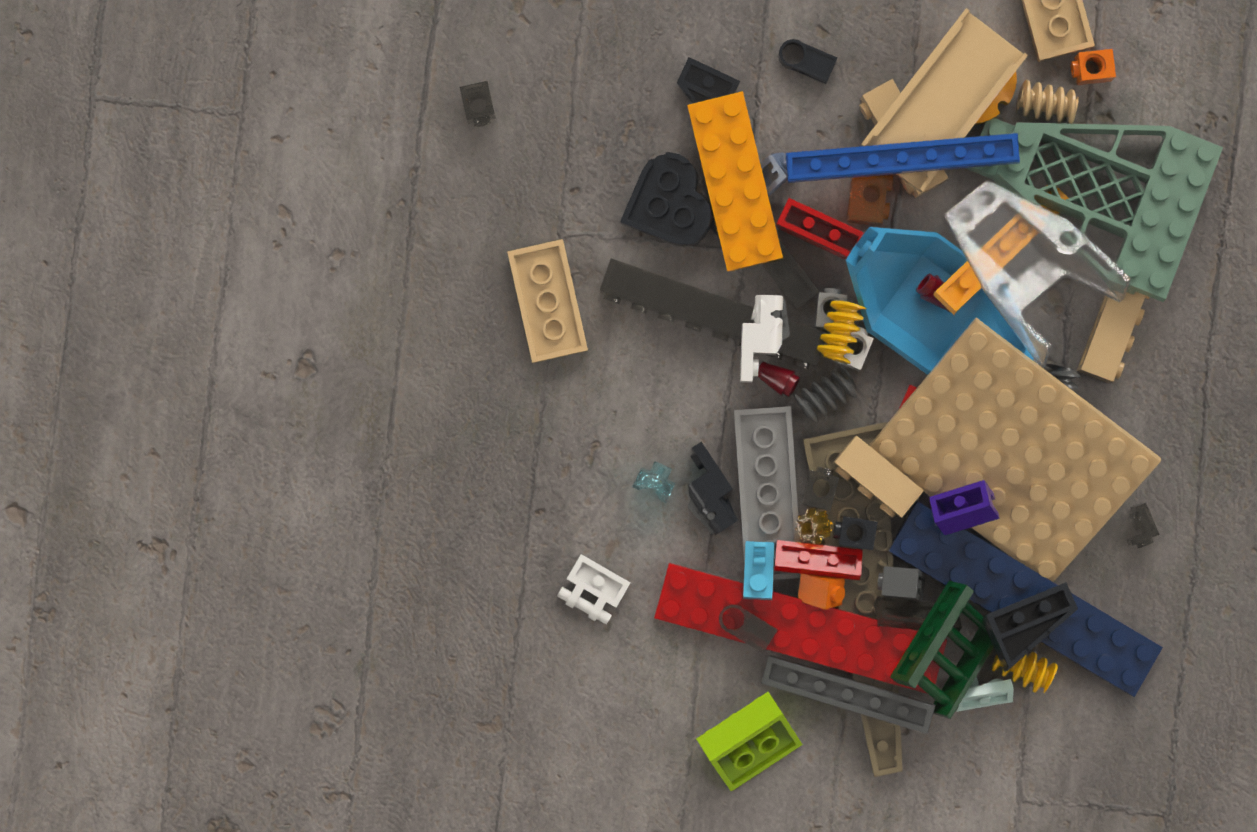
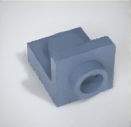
(774, 171)

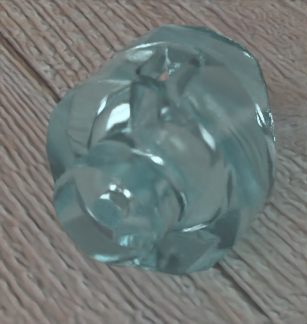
(655, 479)

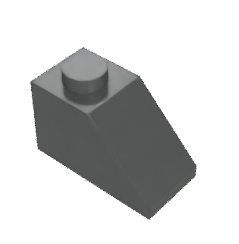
(902, 583)

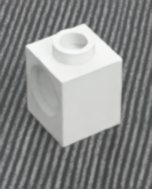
(858, 360)

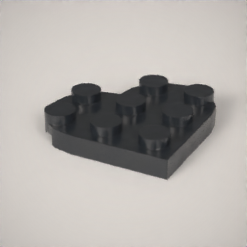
(667, 202)

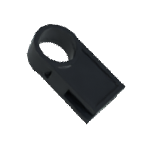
(814, 64)

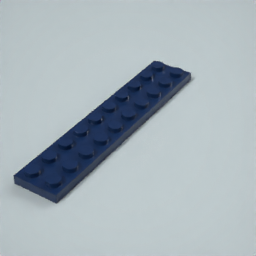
(998, 581)

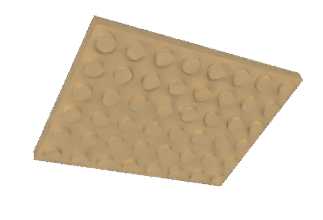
(1033, 440)

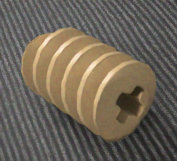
(1047, 102)

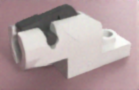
(764, 334)

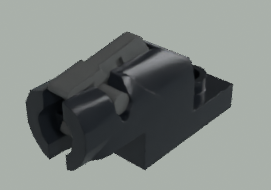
(708, 493)

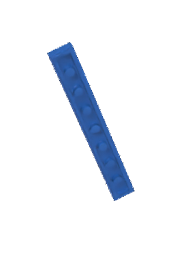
(903, 158)

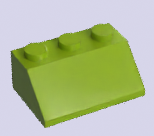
(749, 741)

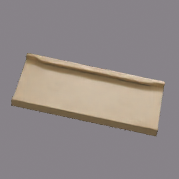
(949, 90)

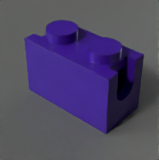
(964, 507)

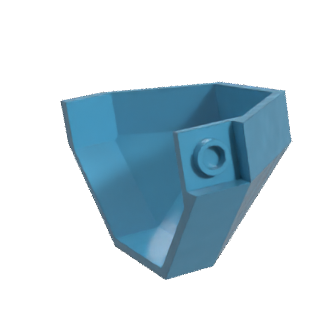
(885, 276)

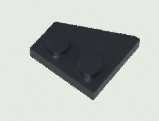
(704, 82)

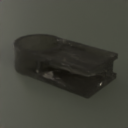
(754, 630)

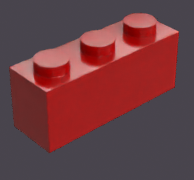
(818, 229)

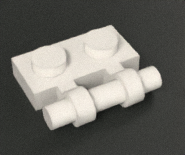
(599, 582)

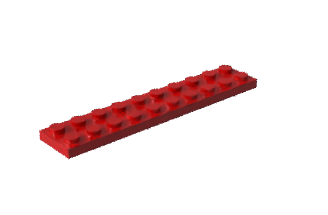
(804, 631)

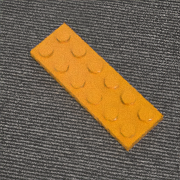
(735, 181)

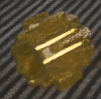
(813, 526)

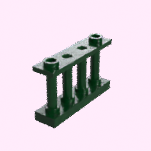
(926, 647)

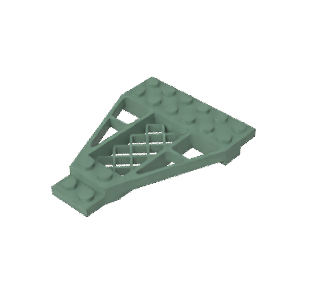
(1165, 204)

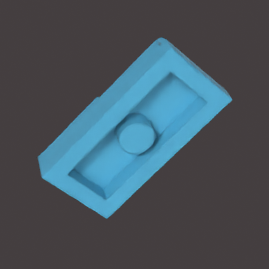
(758, 570)

